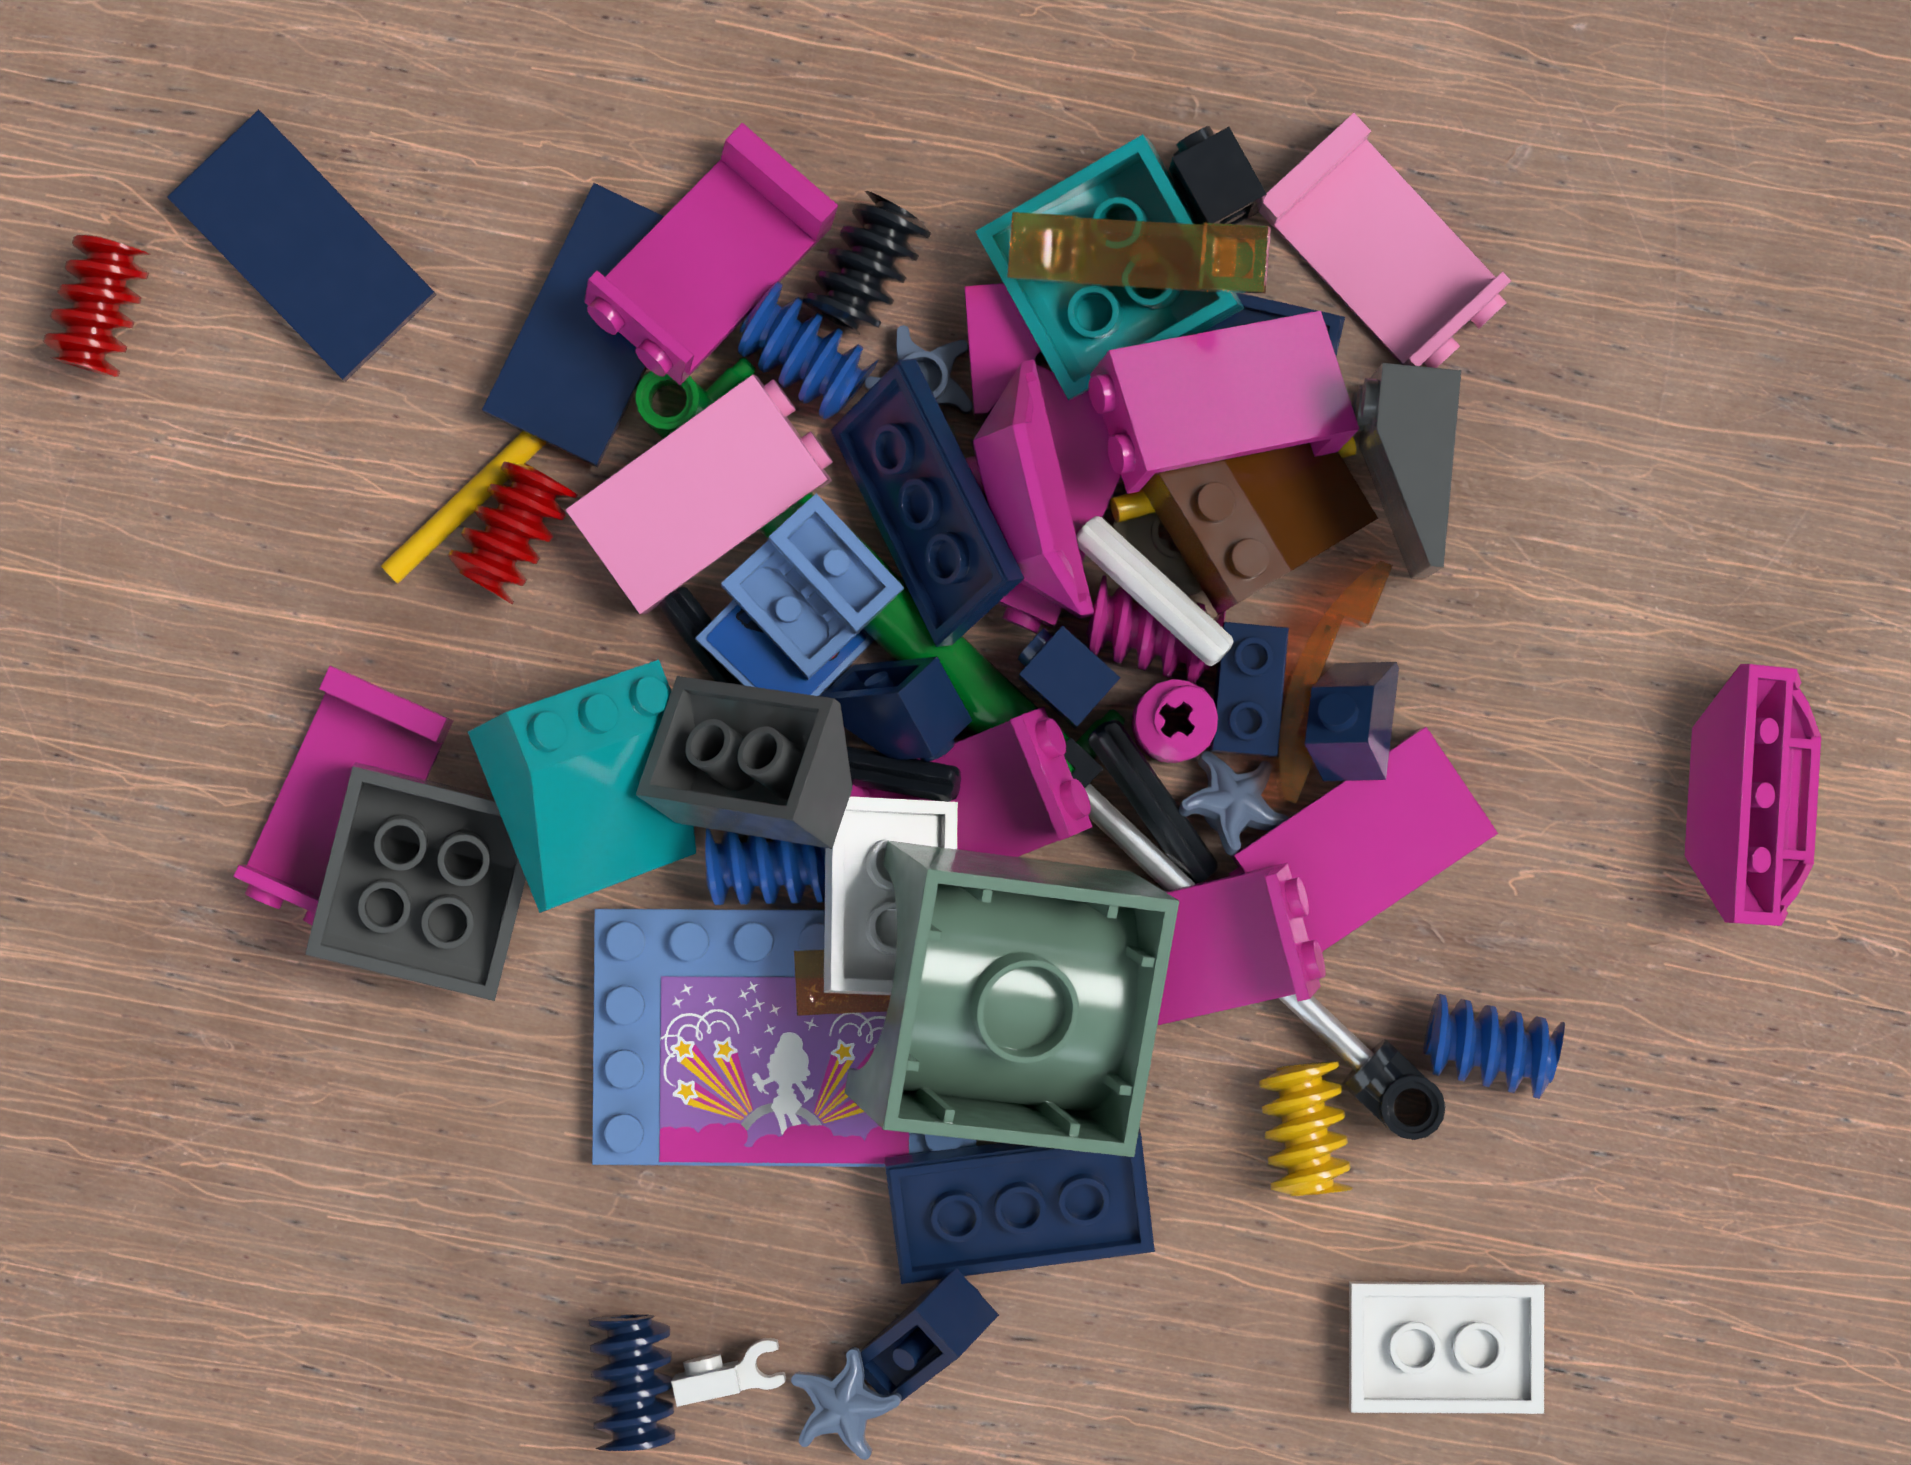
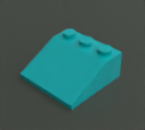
(1083, 322)
(570, 782)

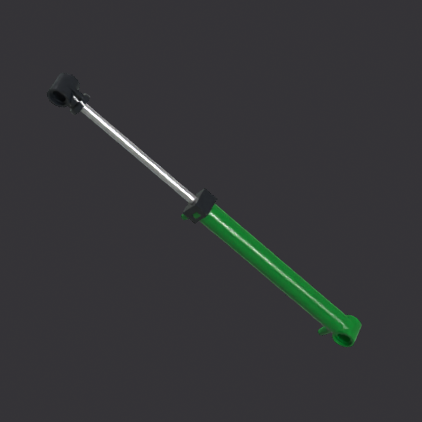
(994, 700)

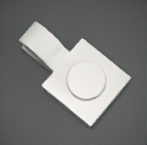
(710, 1378)

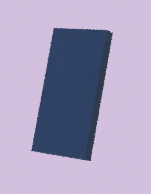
(301, 245)
(564, 371)
(926, 503)
(1015, 1208)

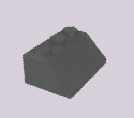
(750, 762)

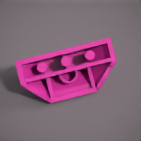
(1027, 494)
(1754, 795)

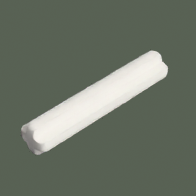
(1154, 591)

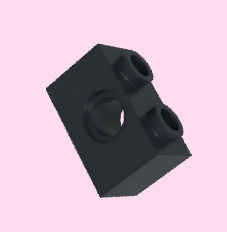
(1216, 178)

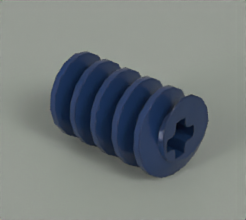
(633, 1382)

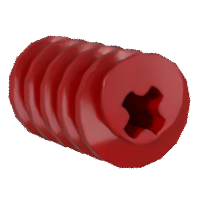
(95, 304)
(510, 528)

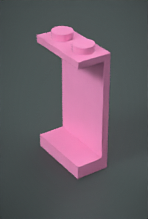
(1382, 248)
(700, 492)

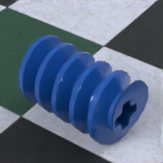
(803, 353)
(762, 865)
(1492, 1046)

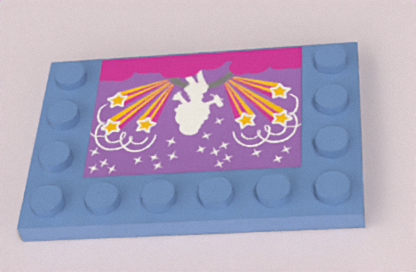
(708, 1051)

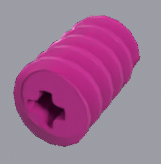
(1132, 626)
(1200, 721)

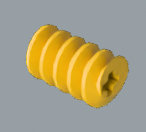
(1306, 1129)

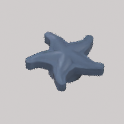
(935, 367)
(1232, 801)
(843, 1404)

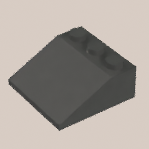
(1409, 450)
(419, 884)

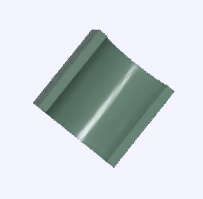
(1018, 1001)

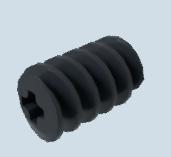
(867, 264)

